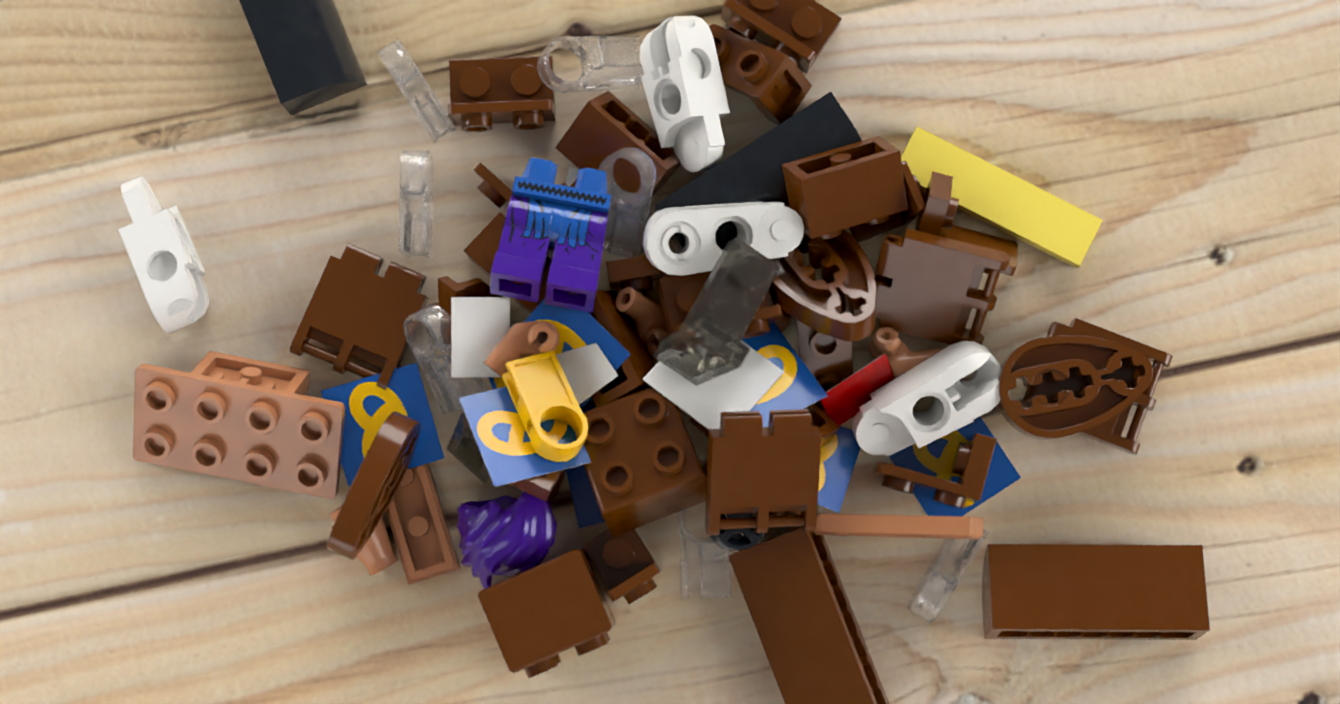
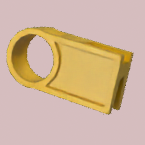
(544, 394)

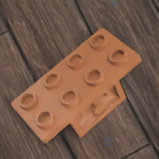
(240, 424)

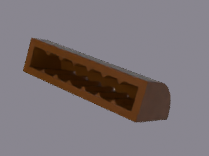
(1094, 592)
(806, 621)

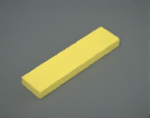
(1004, 199)

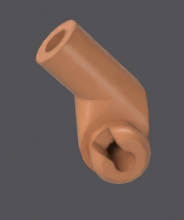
(646, 314)
(521, 342)
(898, 354)

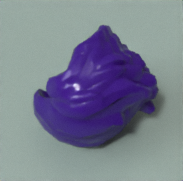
(505, 535)

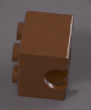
(641, 461)
(548, 613)

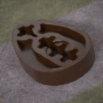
(845, 285)
(1069, 415)
(374, 484)

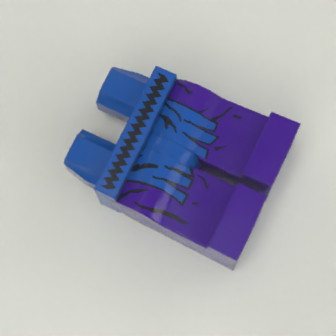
(555, 218)

